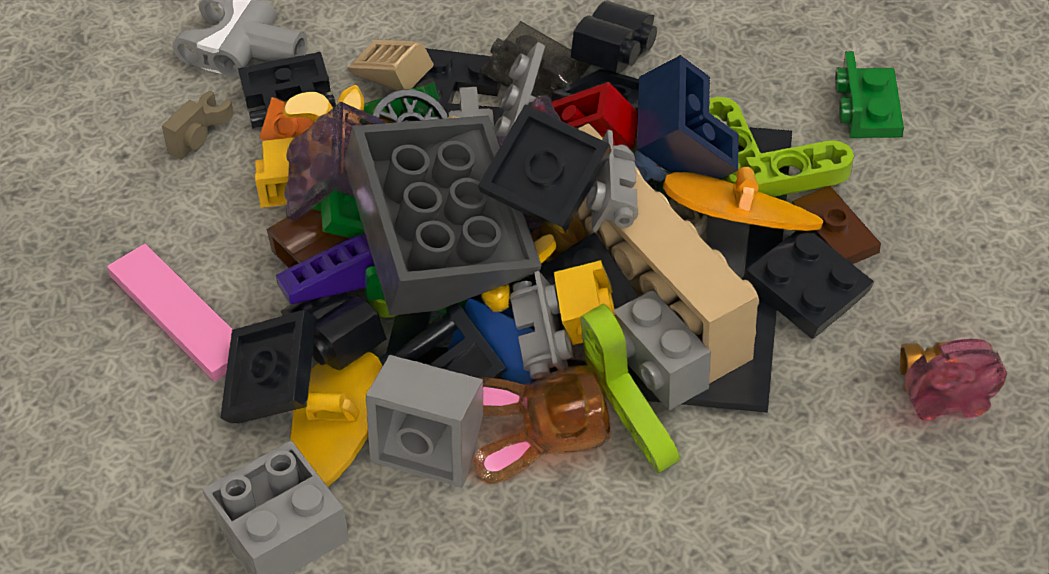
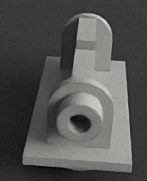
(613, 192)
(539, 308)

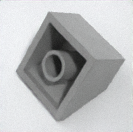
(424, 420)

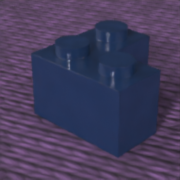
(677, 124)

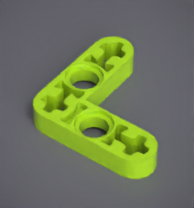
(829, 159)
(607, 354)

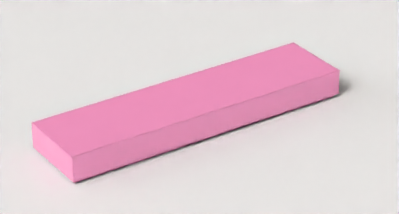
(175, 308)

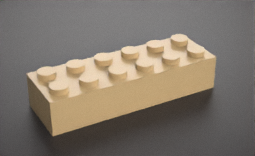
(690, 277)

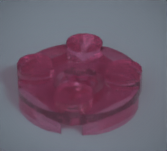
(957, 380)

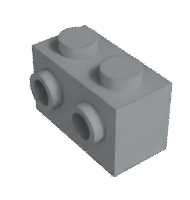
(663, 350)

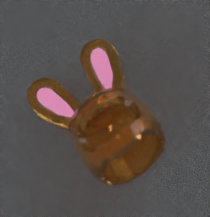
(559, 414)

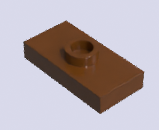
(840, 225)

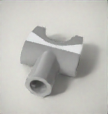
(240, 34)

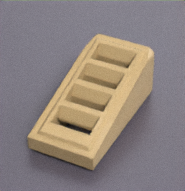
(393, 63)

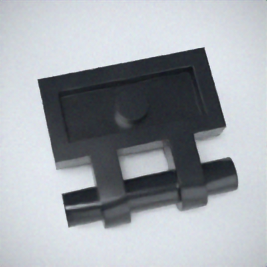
(282, 81)

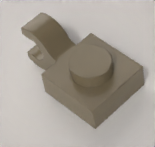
(189, 125)

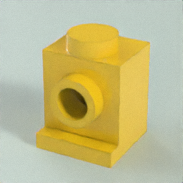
(272, 172)
(579, 292)

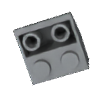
(277, 513)

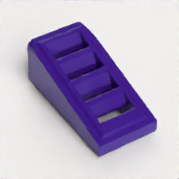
(329, 272)

